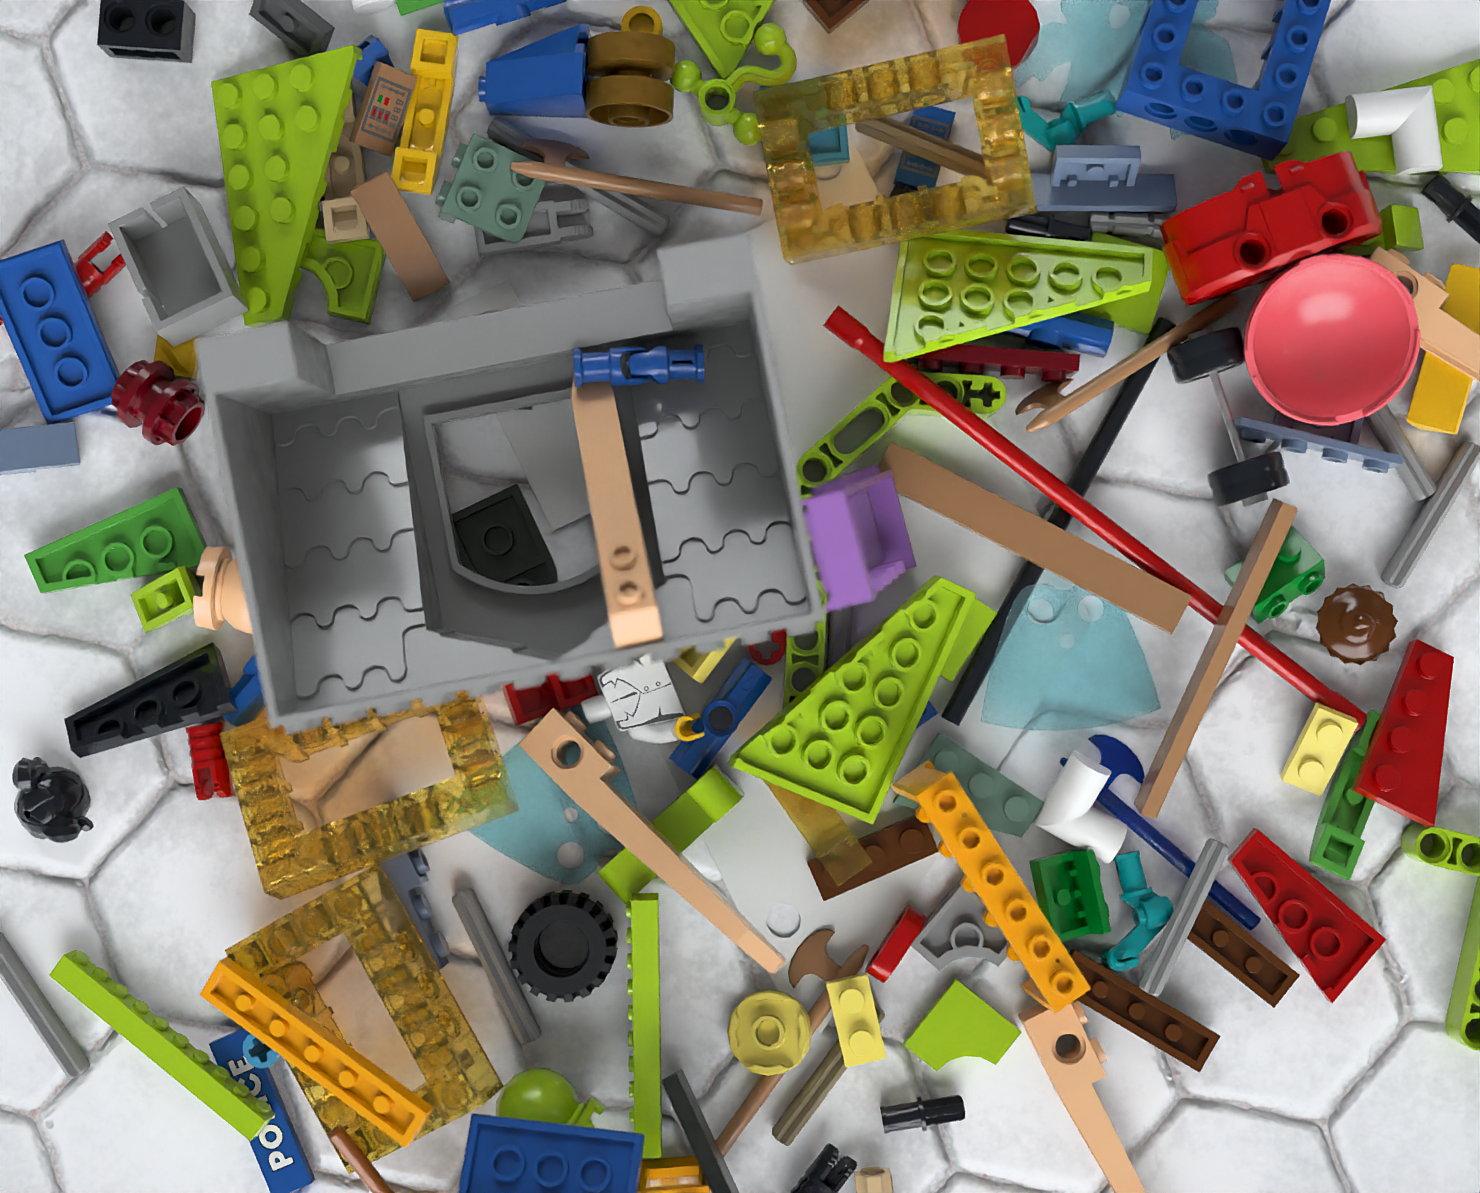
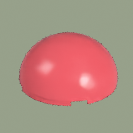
(1331, 339)

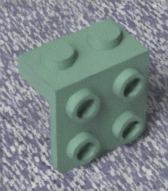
(488, 191)

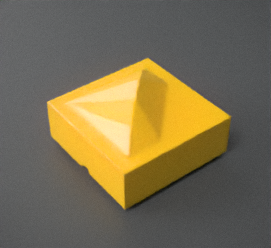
(181, 358)

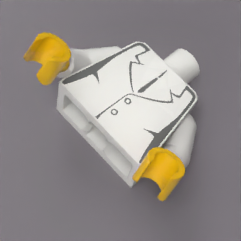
(642, 703)

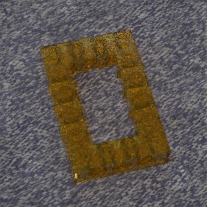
(880, 90)
(298, 861)
(409, 985)

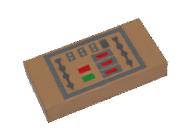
(383, 108)

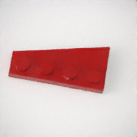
(1408, 742)
(1313, 922)

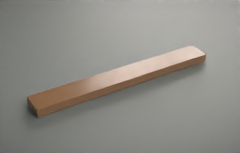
(1035, 539)
(1215, 657)

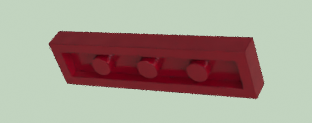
(1011, 363)

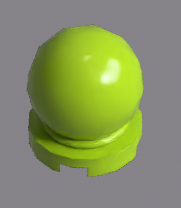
(545, 1097)

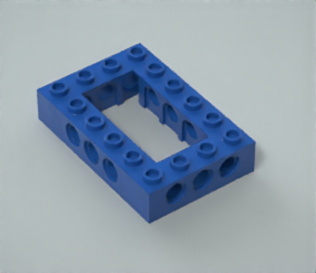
(1211, 108)

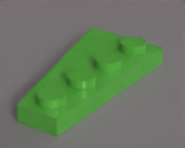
(122, 547)

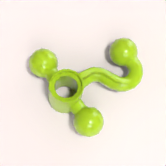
(770, 41)

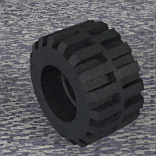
(543, 975)

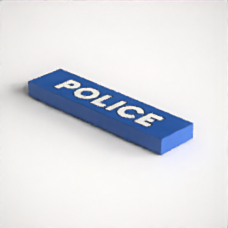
(278, 1145)

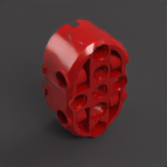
(1261, 230)

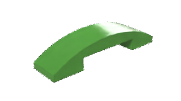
(1344, 812)

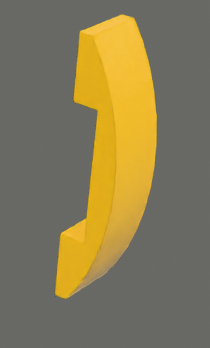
(428, 113)

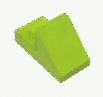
(1400, 232)
(166, 598)

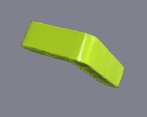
(1446, 854)

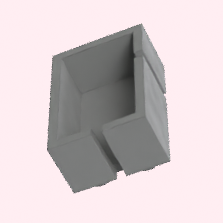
(178, 267)

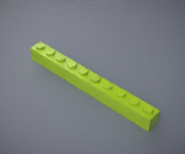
(646, 1019)
(162, 1044)

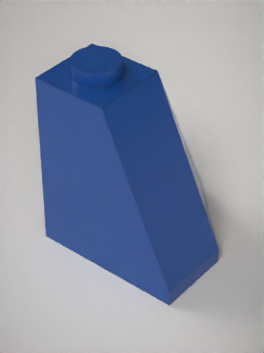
(540, 78)

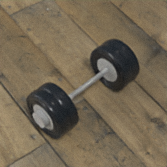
(1206, 356)

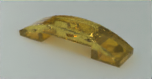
(824, 833)

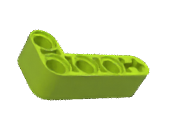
(680, 823)

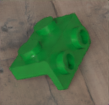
(1294, 572)
(1071, 893)

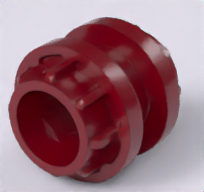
(151, 398)

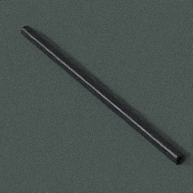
(1031, 573)

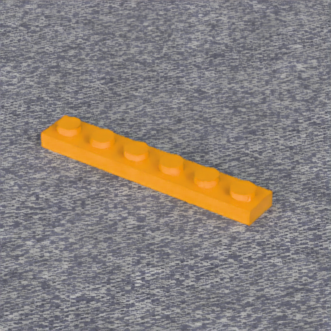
(316, 1051)

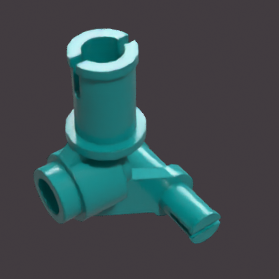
(1069, 124)
(1148, 913)

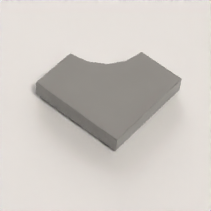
(958, 931)

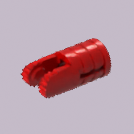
(89, 273)
(209, 761)

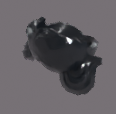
(50, 800)

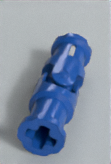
(641, 366)

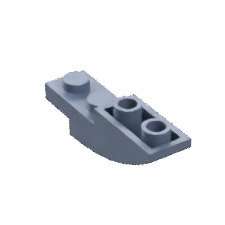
(405, 874)

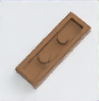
(400, 236)

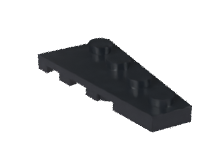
(164, 701)

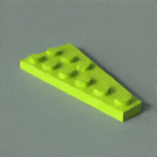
(1458, 123)

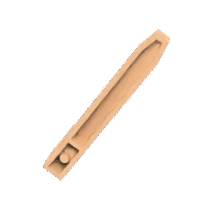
(1439, 331)
(615, 517)
(591, 788)
(1072, 1079)

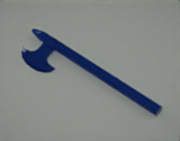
(1122, 760)

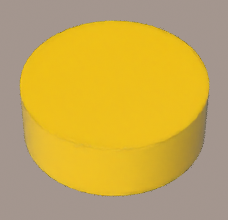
(642, 19)

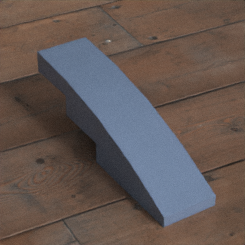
(38, 448)

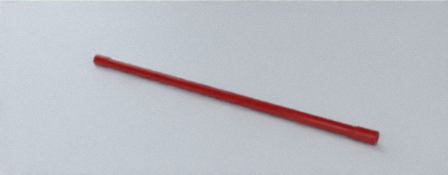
(859, 337)

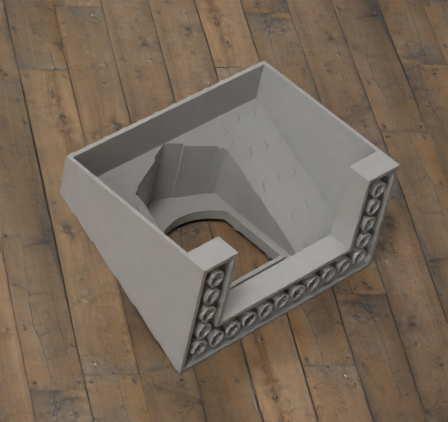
(352, 521)

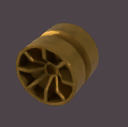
(630, 79)

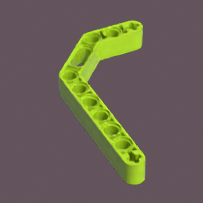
(836, 463)

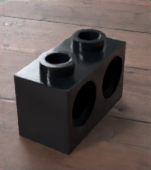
(144, 37)

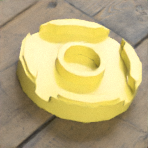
(769, 1032)

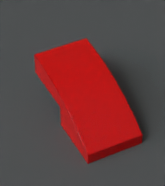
(537, 701)

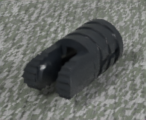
(822, 1177)

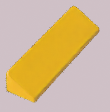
(1440, 388)

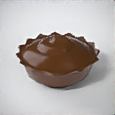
(1356, 624)

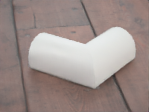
(1404, 115)
(1070, 811)

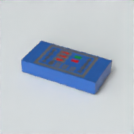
(916, 170)

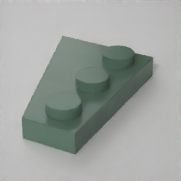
(995, 797)

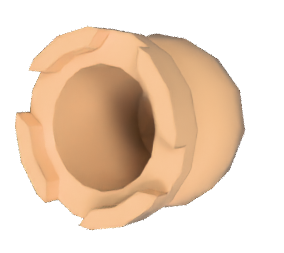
(221, 593)

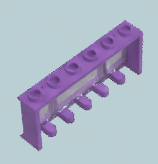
(857, 535)

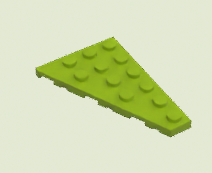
(857, 719)

